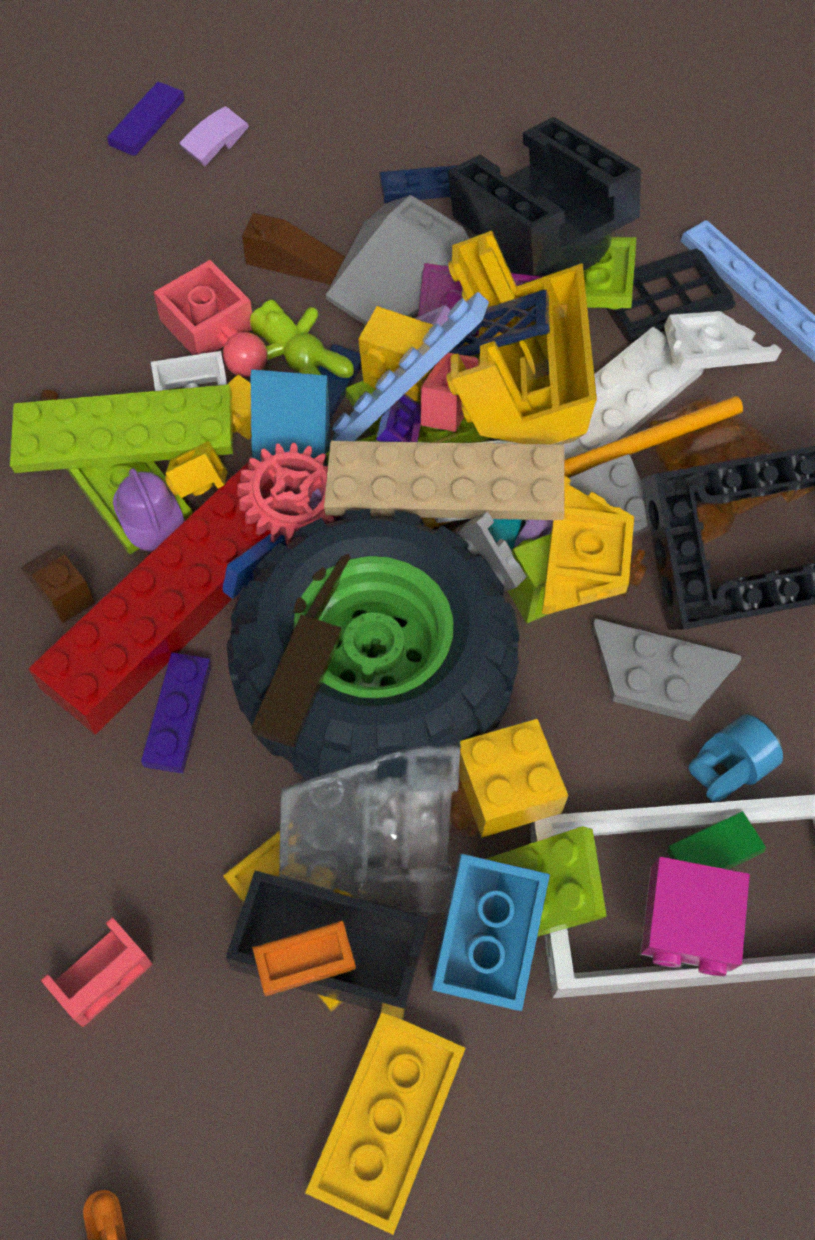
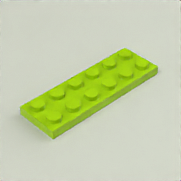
(120, 428)

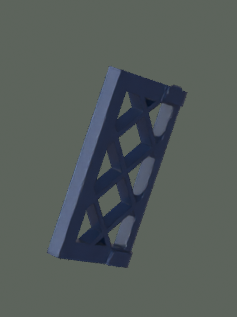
(507, 312)

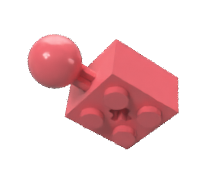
(210, 314)

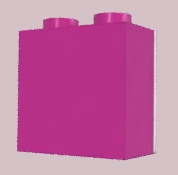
(695, 916)

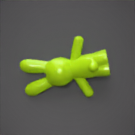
(301, 350)

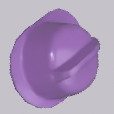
(146, 509)

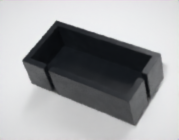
(381, 939)

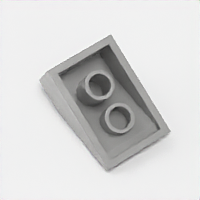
(619, 486)

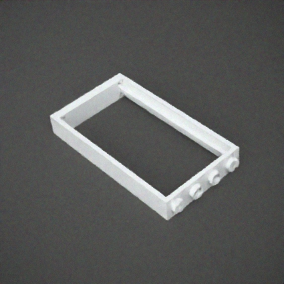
(570, 984)

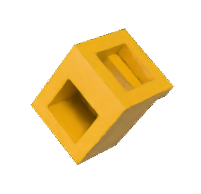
(195, 471)

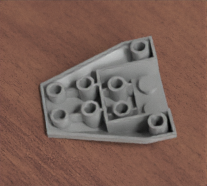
(390, 257)

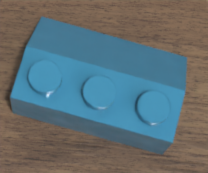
(489, 932)

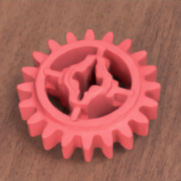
(294, 480)

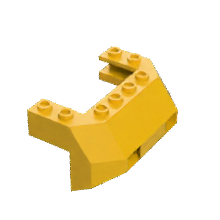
(510, 388)

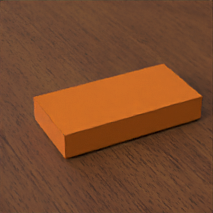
(303, 958)

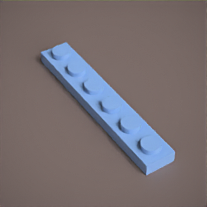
(412, 368)

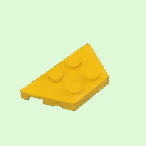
(587, 552)

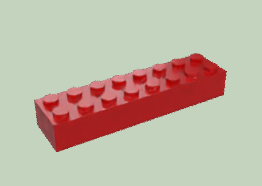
(149, 613)

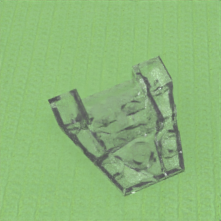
(375, 833)

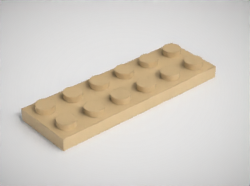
(446, 479)

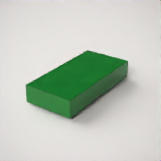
(721, 844)

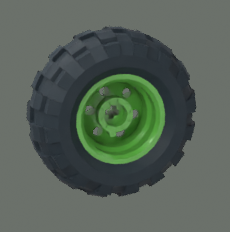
(394, 571)

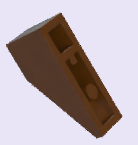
(288, 250)

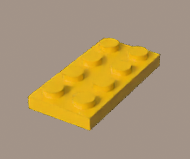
(386, 1122)

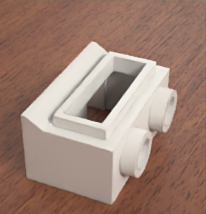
(188, 371)

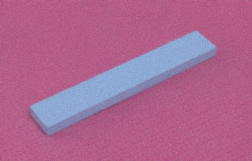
(755, 285)

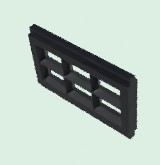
(720, 301)

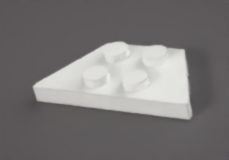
(713, 341)

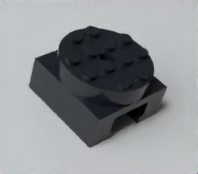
(555, 208)

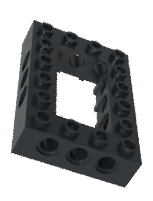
(679, 548)

